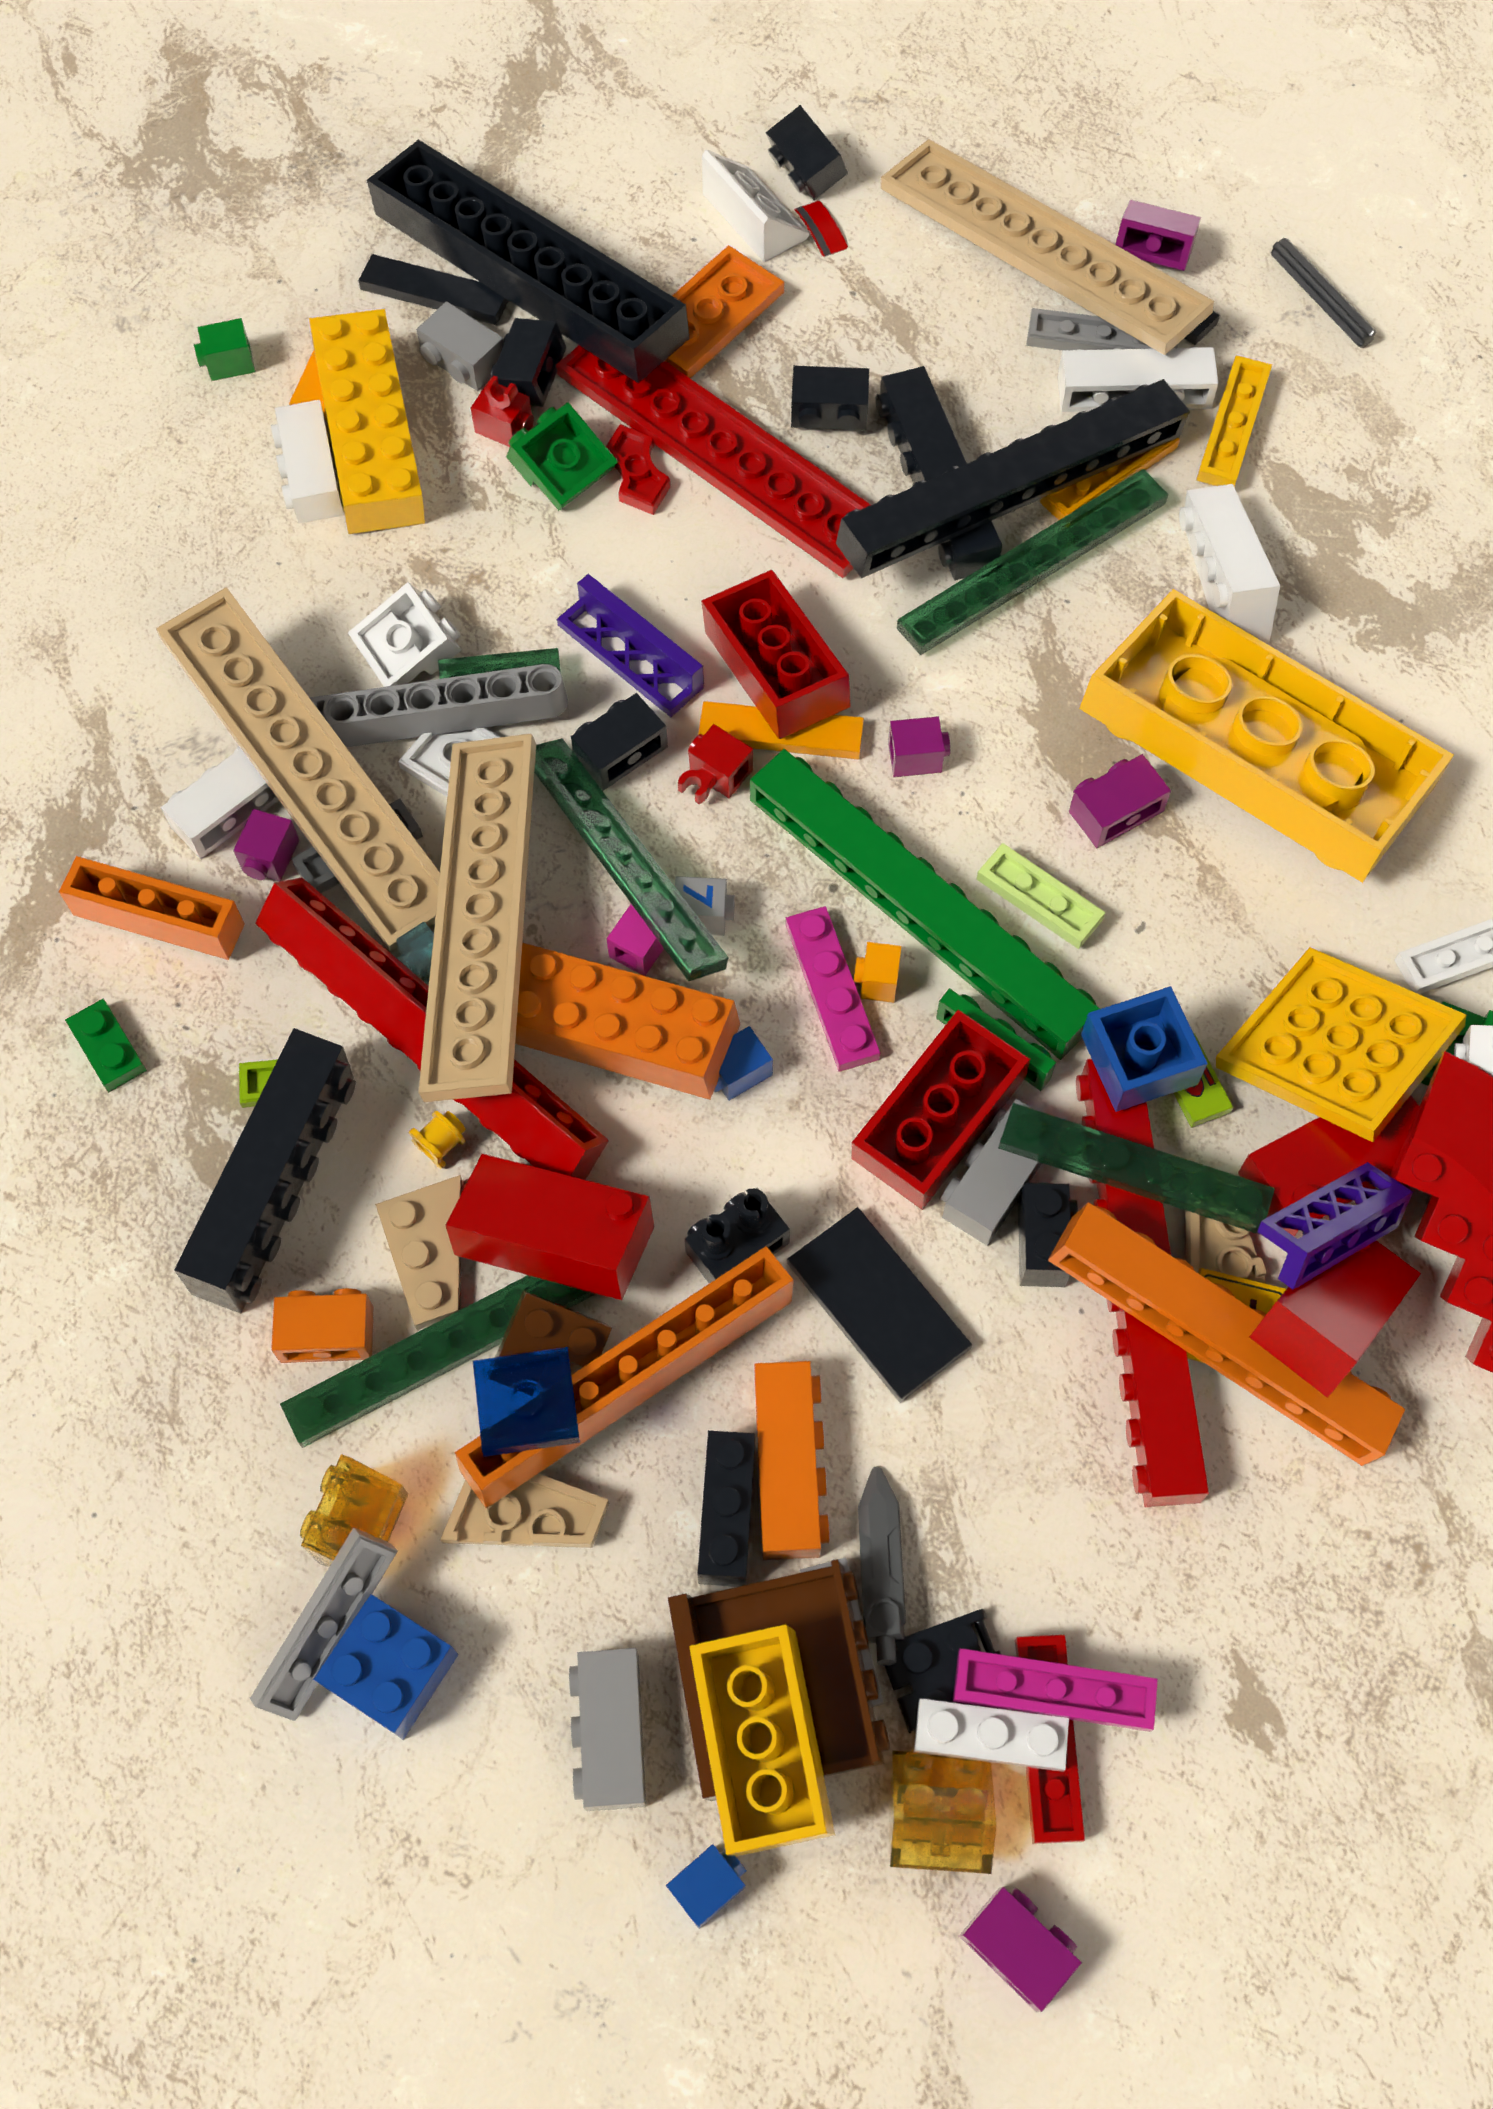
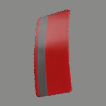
(822, 228)

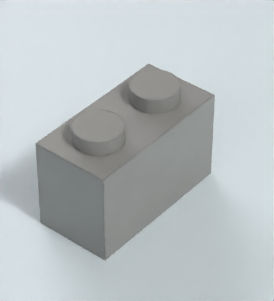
(459, 345)

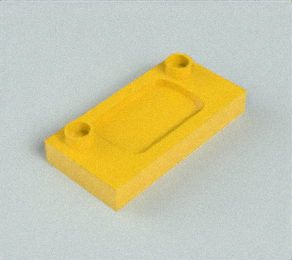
(1266, 733)

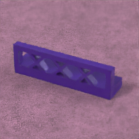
(642, 637)
(1349, 1227)

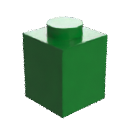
(224, 349)

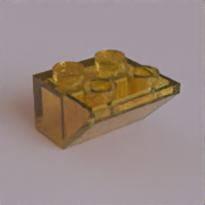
(351, 1498)
(941, 1813)

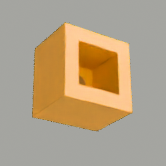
(878, 971)

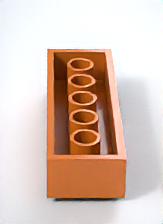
(623, 1021)

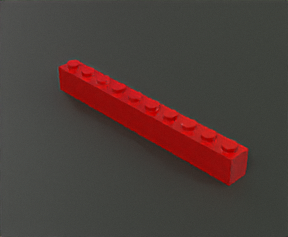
(395, 1003)
(1155, 1368)

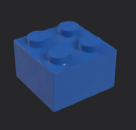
(1143, 1048)
(386, 1666)

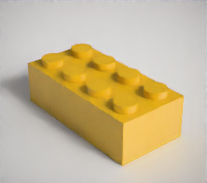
(761, 1741)

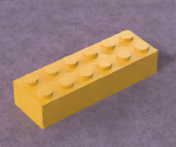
(367, 421)

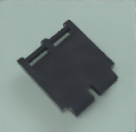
(930, 1661)

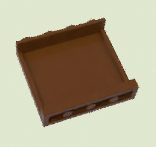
(830, 1652)

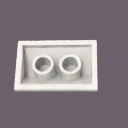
(750, 206)

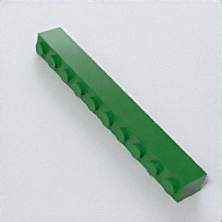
(923, 903)

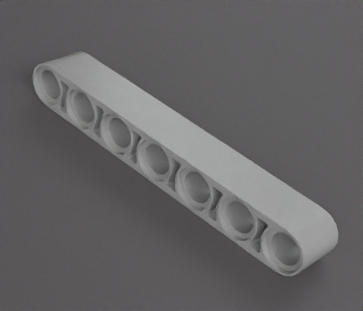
(445, 705)

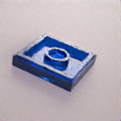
(525, 1402)

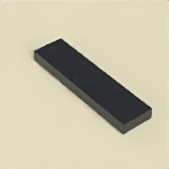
(431, 288)

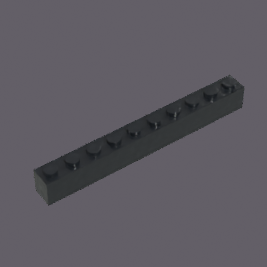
(1010, 478)

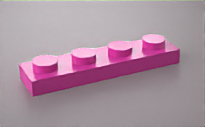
(832, 989)
(1055, 1690)

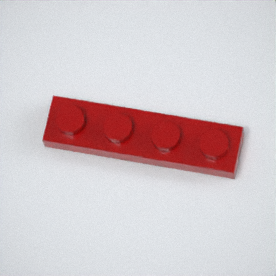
(1053, 1794)

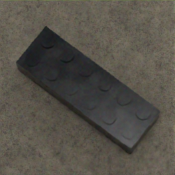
(267, 1172)

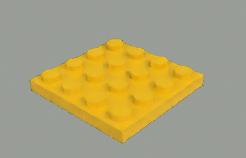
(1341, 1043)

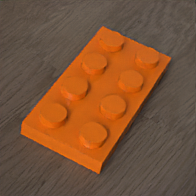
(721, 305)

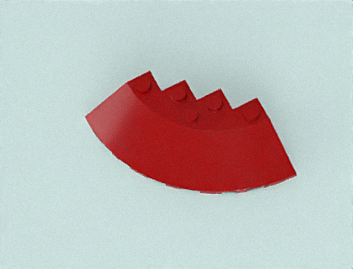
(1452, 1160)

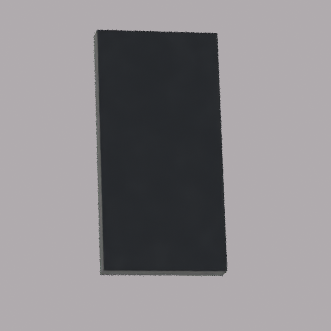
(879, 1304)

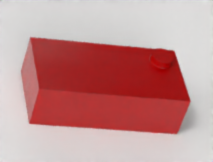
(776, 654)
(939, 1109)
(1320, 1154)
(551, 1226)
(1335, 1315)

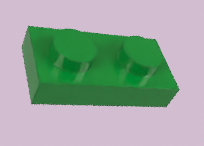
(105, 1045)

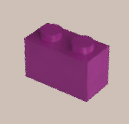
(1158, 234)
(1119, 800)
(1021, 1948)

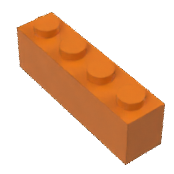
(152, 907)
(788, 1460)

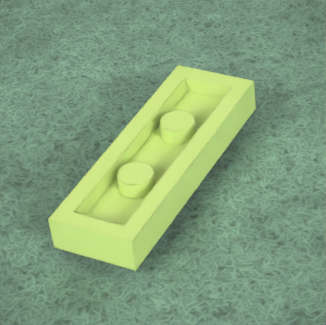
(1040, 895)

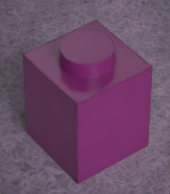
(917, 746)
(266, 846)

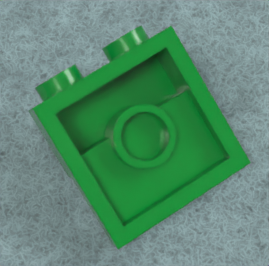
(560, 455)

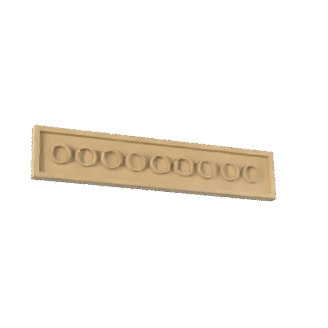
(1048, 246)
(305, 765)
(479, 921)

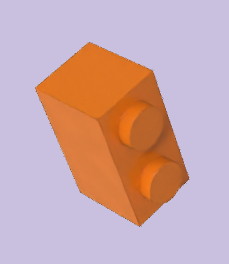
(322, 1326)

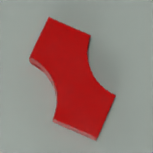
(642, 482)

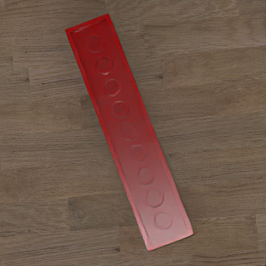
(724, 451)

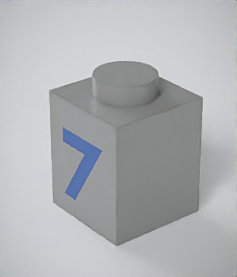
(708, 901)

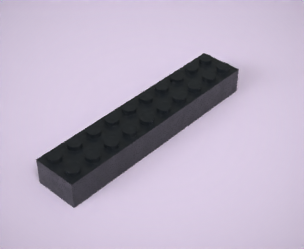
(530, 260)

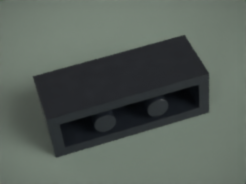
(726, 1509)

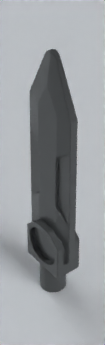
(881, 1566)

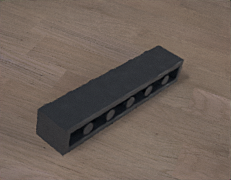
(927, 451)

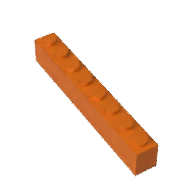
(1216, 1330)
(644, 1366)

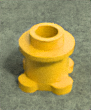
(439, 1136)

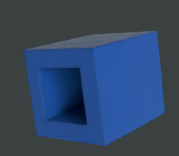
(744, 1064)
(708, 1884)

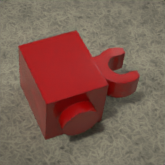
(501, 412)
(716, 762)

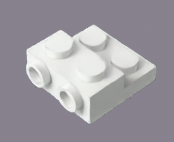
(405, 636)

